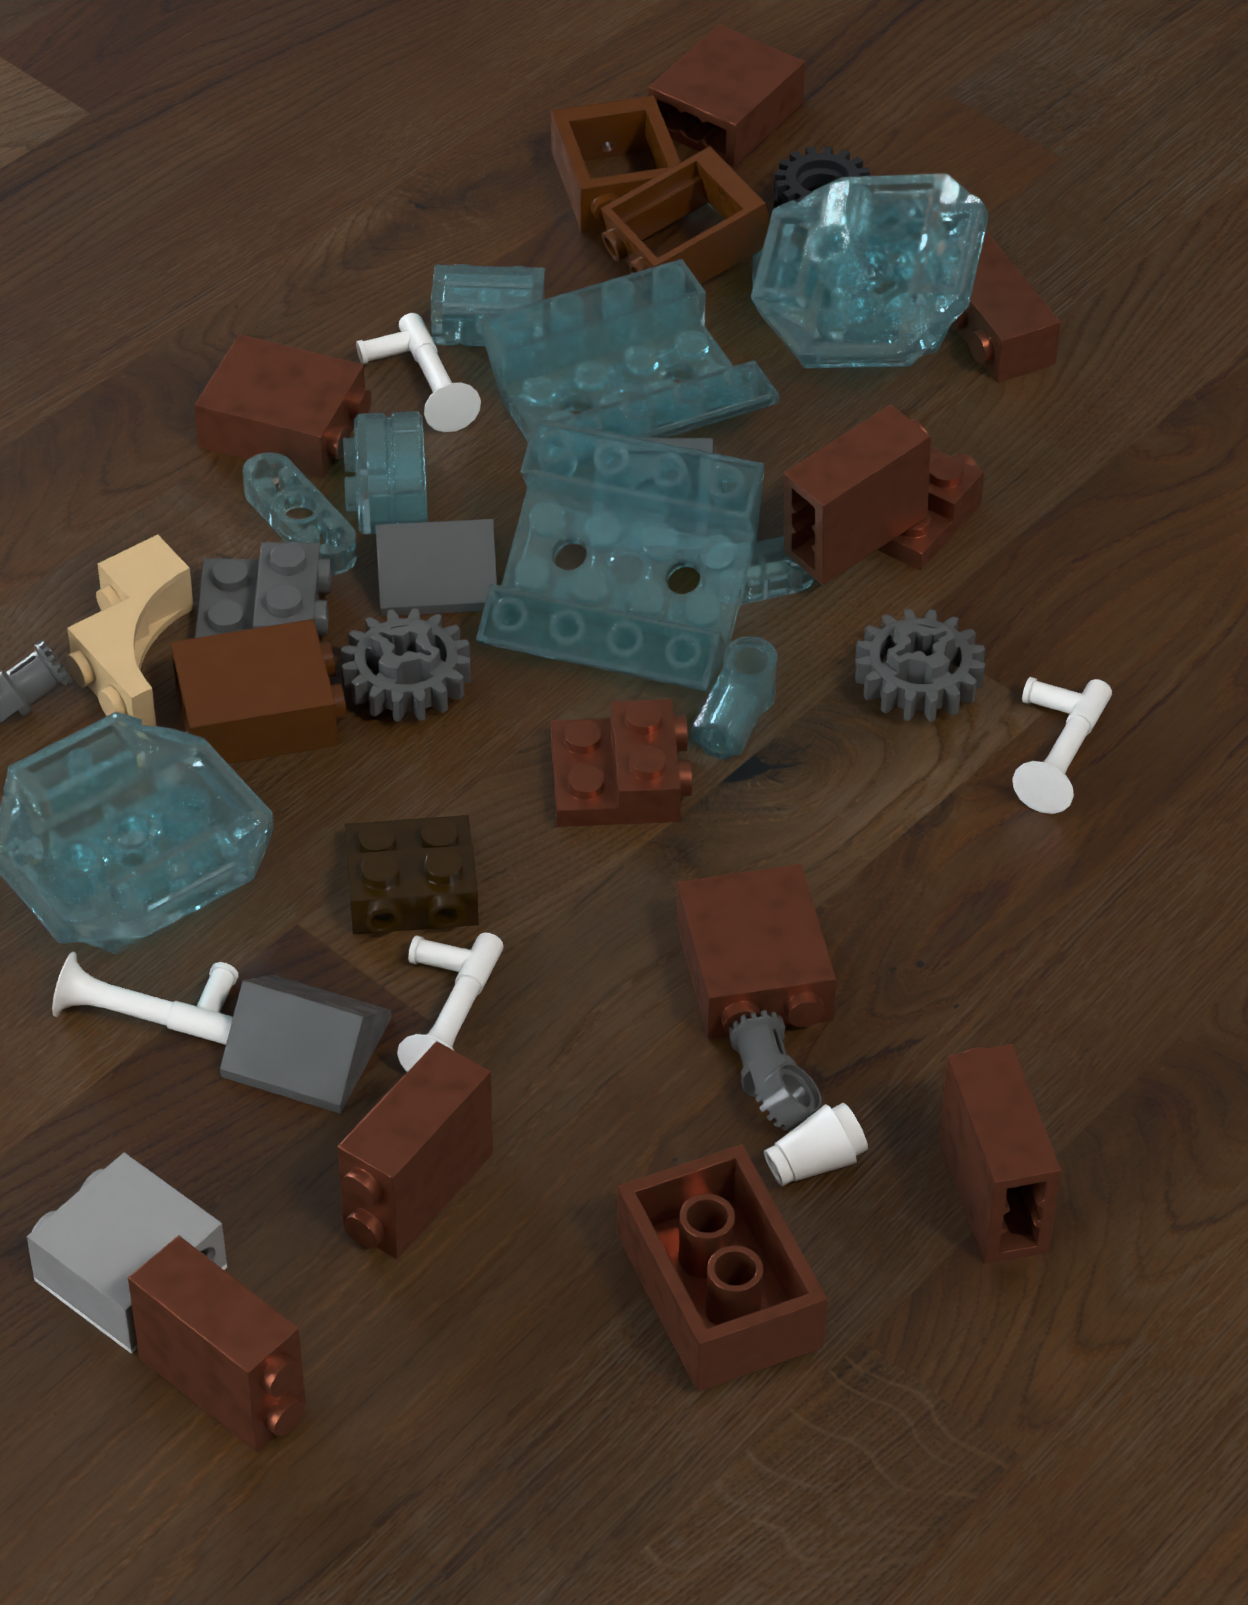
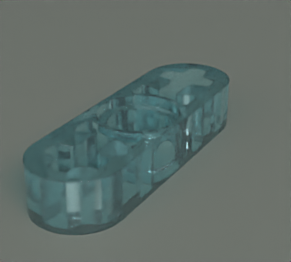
(297, 491)

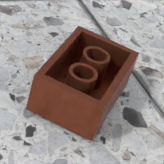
(721, 1267)

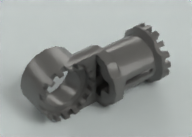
(30, 681)
(772, 1073)

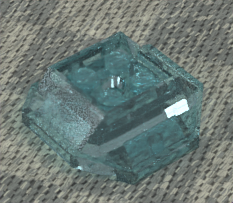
(924, 267)
(127, 831)

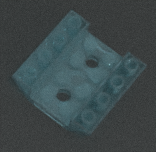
(617, 356)
(640, 518)

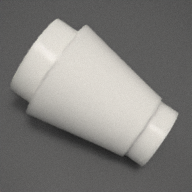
(817, 1145)

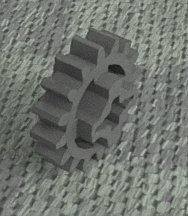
(919, 664)
(406, 665)

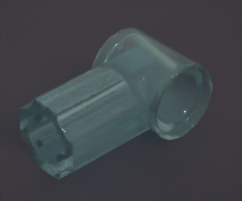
(841, 239)
(738, 697)

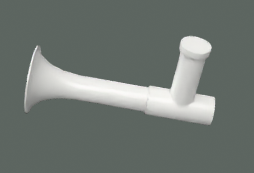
(451, 404)
(1044, 783)
(473, 969)
(203, 1021)

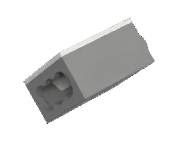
(108, 1234)

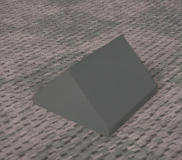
(435, 566)
(301, 1041)

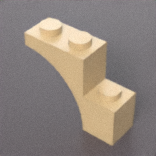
(138, 599)

